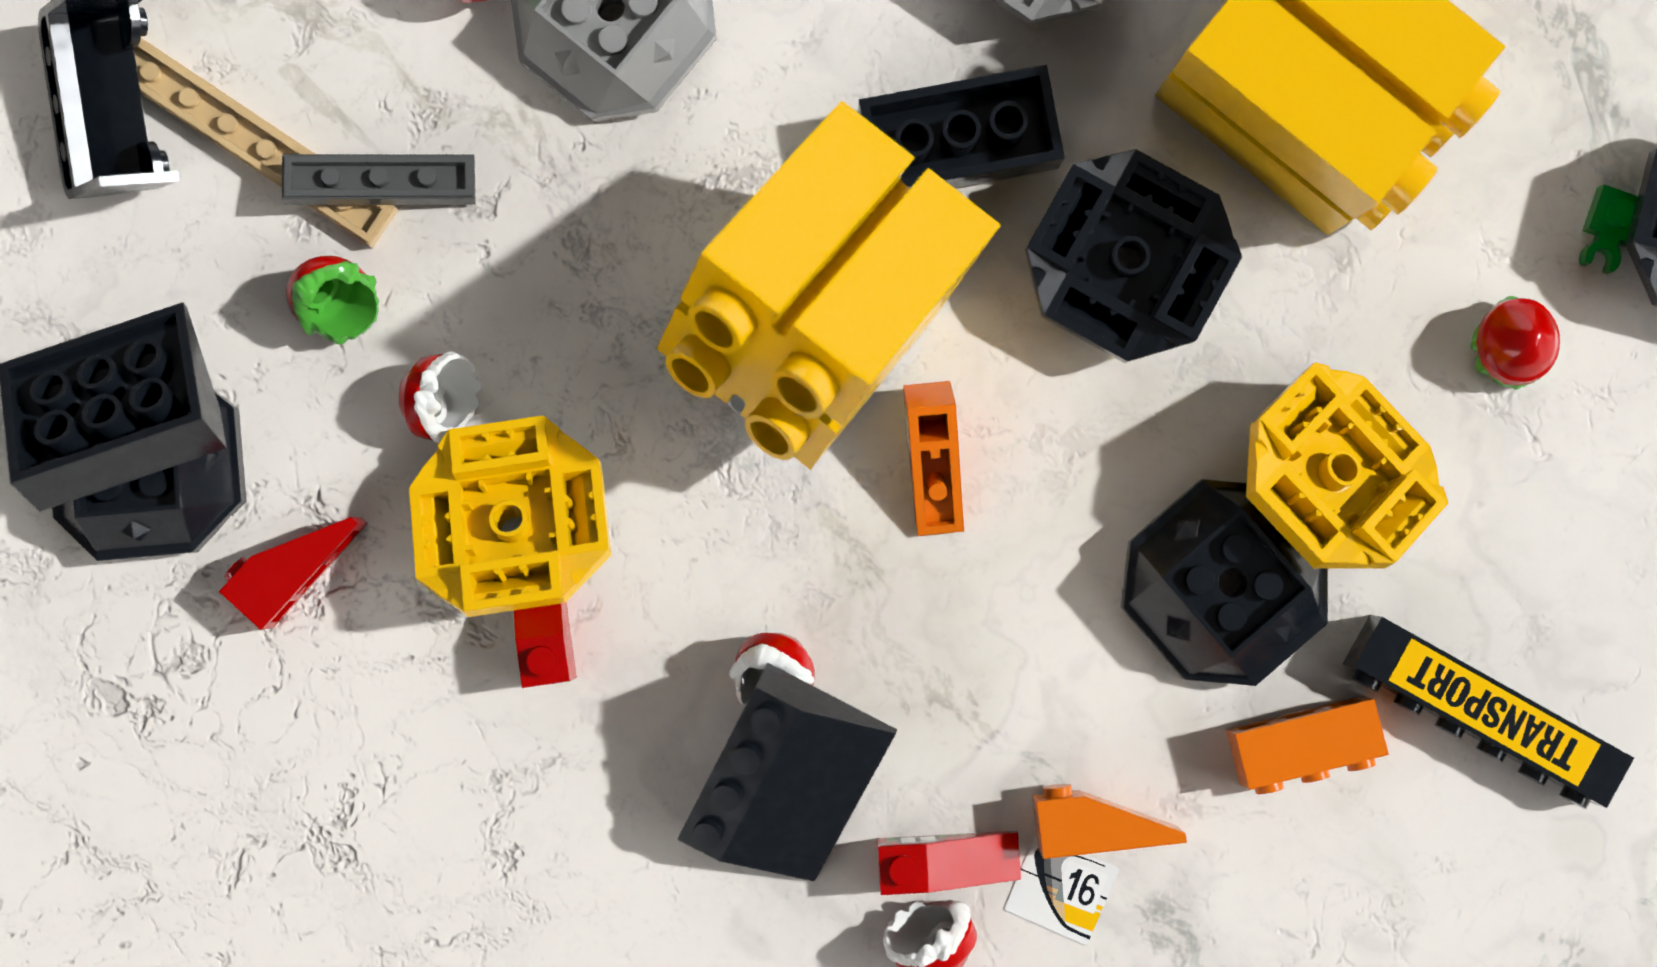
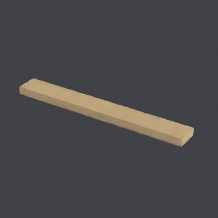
(241, 133)

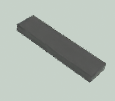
(378, 179)

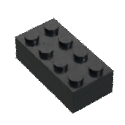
(973, 127)

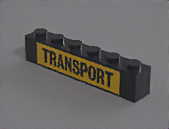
(1487, 711)

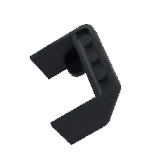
(98, 98)

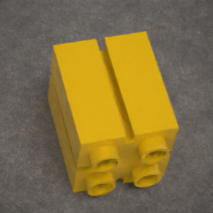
(1336, 97)
(821, 286)

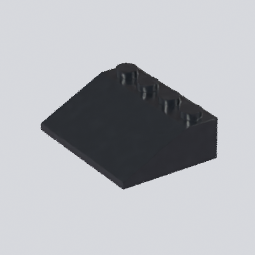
(108, 408)
(786, 779)

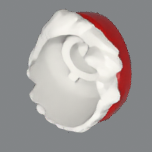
(439, 395)
(773, 648)
(931, 935)

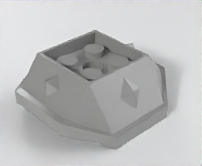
(618, 64)

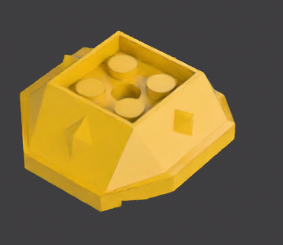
(1342, 472)
(499, 474)

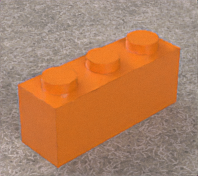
(1307, 744)

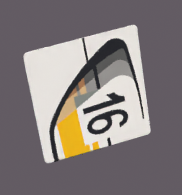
(1062, 892)

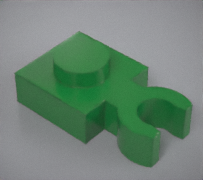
(1609, 223)

